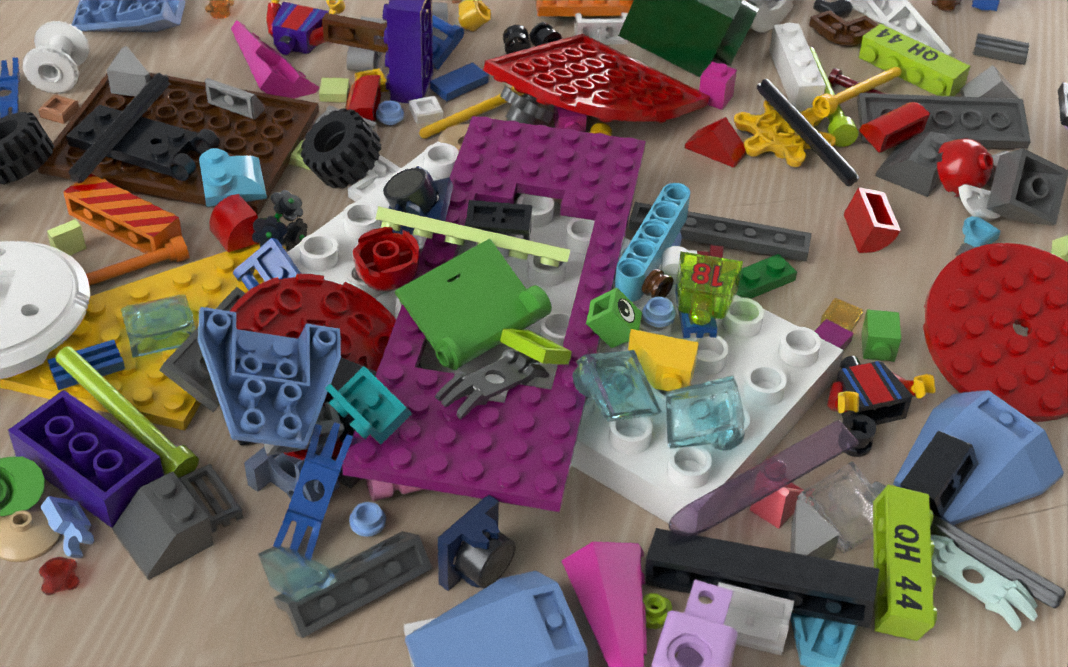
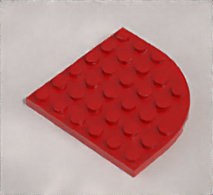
(595, 81)

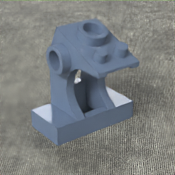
(281, 472)

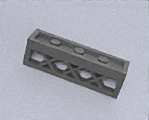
(359, 582)

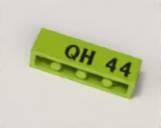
(918, 62)
(905, 563)

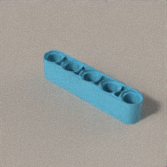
(651, 239)

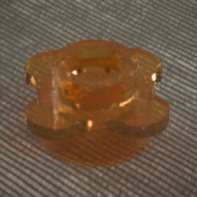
(219, 8)

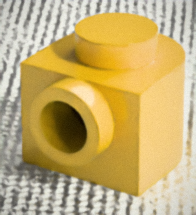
(473, 14)

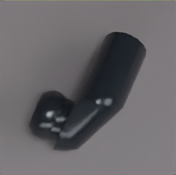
(839, 7)

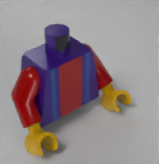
(298, 26)

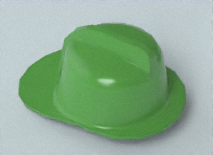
(20, 484)

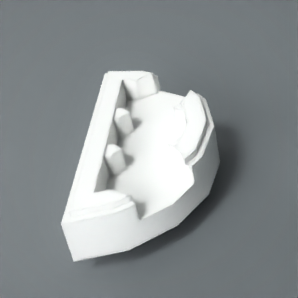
(976, 201)

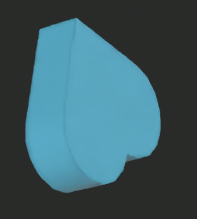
(979, 232)

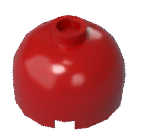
(964, 163)
(386, 259)

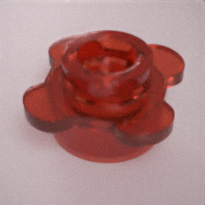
(55, 568)

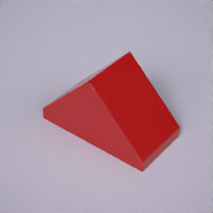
(718, 143)

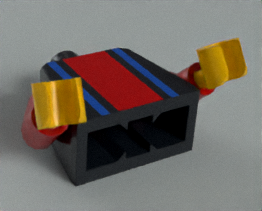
(875, 391)

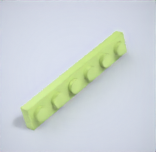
(458, 234)

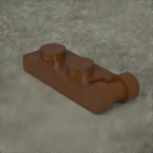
(354, 32)

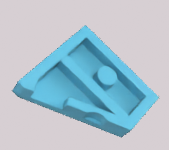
(821, 640)

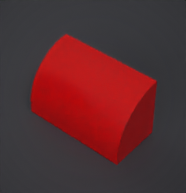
(365, 96)
(895, 126)
(871, 220)
(233, 223)

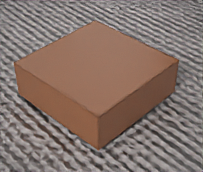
(59, 109)

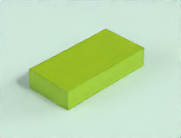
(535, 346)

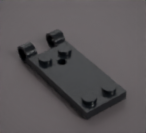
(147, 143)

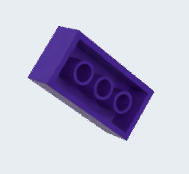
(409, 48)
(85, 455)

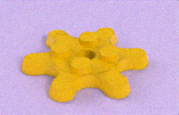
(786, 143)

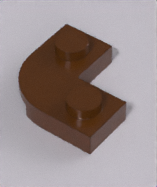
(839, 31)

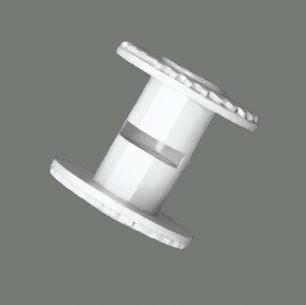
(56, 57)

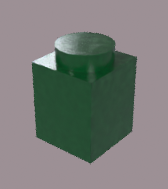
(689, 30)

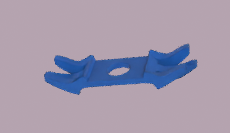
(9, 83)
(318, 468)

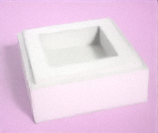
(425, 110)

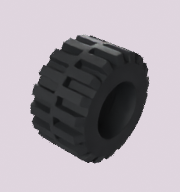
(22, 146)
(341, 148)

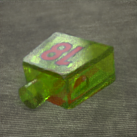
(706, 286)

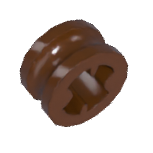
(657, 284)

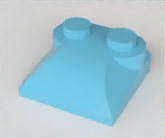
(229, 176)

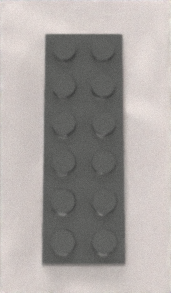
(982, 119)

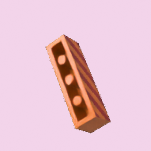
(121, 214)

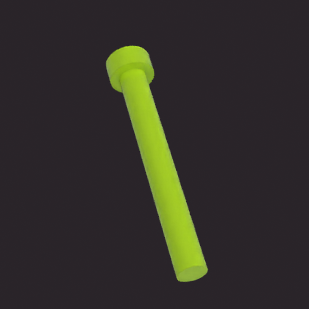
(840, 126)
(176, 459)

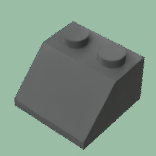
(915, 163)
(1027, 188)
(163, 526)

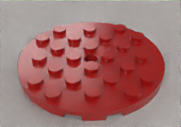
(291, 303)
(973, 333)

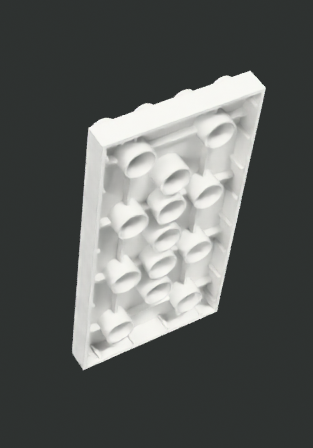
(774, 362)

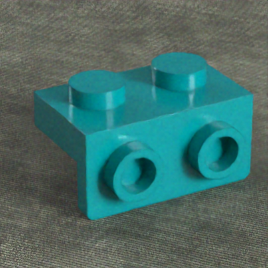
(370, 404)

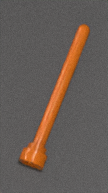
(174, 250)

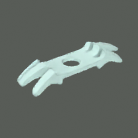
(993, 590)

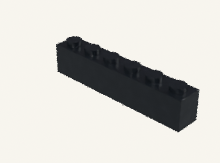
(815, 584)

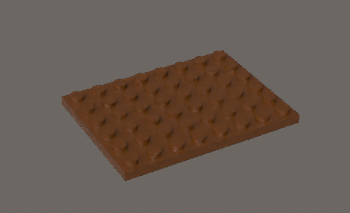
(185, 105)

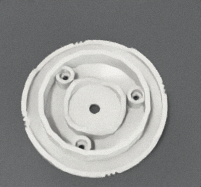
(40, 303)

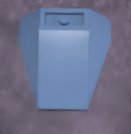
(128, 15)
(268, 382)
(1010, 450)
(505, 625)

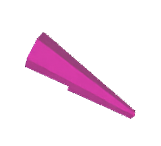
(269, 68)
(610, 592)

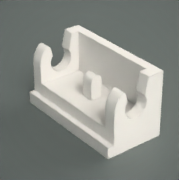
(602, 30)
(759, 619)

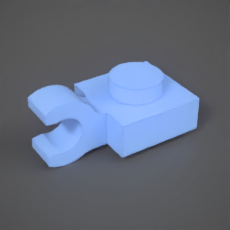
(68, 518)

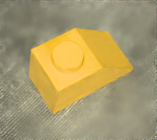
(664, 359)

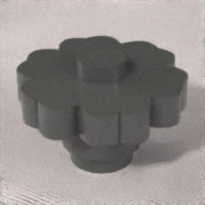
(525, 107)

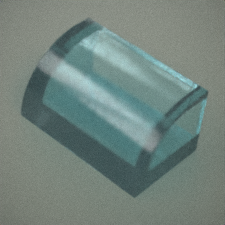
(295, 573)

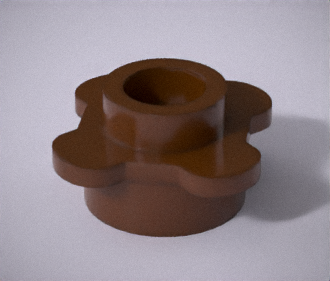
(946, 5)

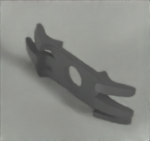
(482, 389)

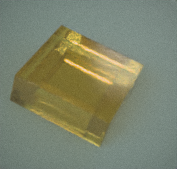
(843, 314)

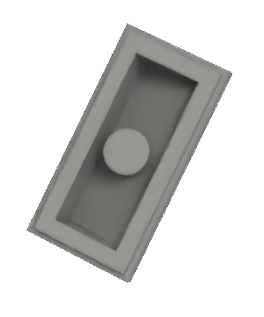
(233, 99)

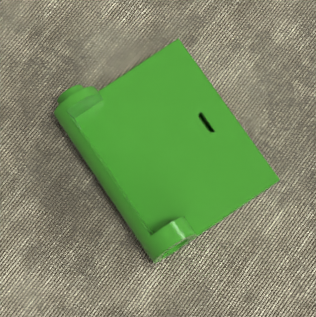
(469, 312)

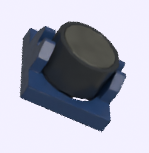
(417, 193)
(484, 549)

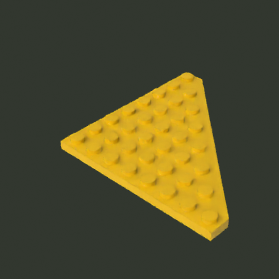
(141, 382)

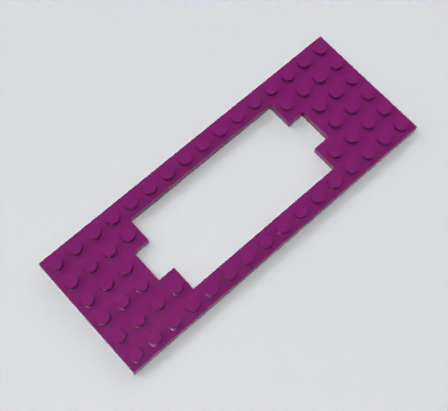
(527, 443)

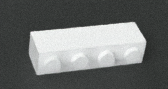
(796, 65)

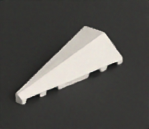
(903, 18)

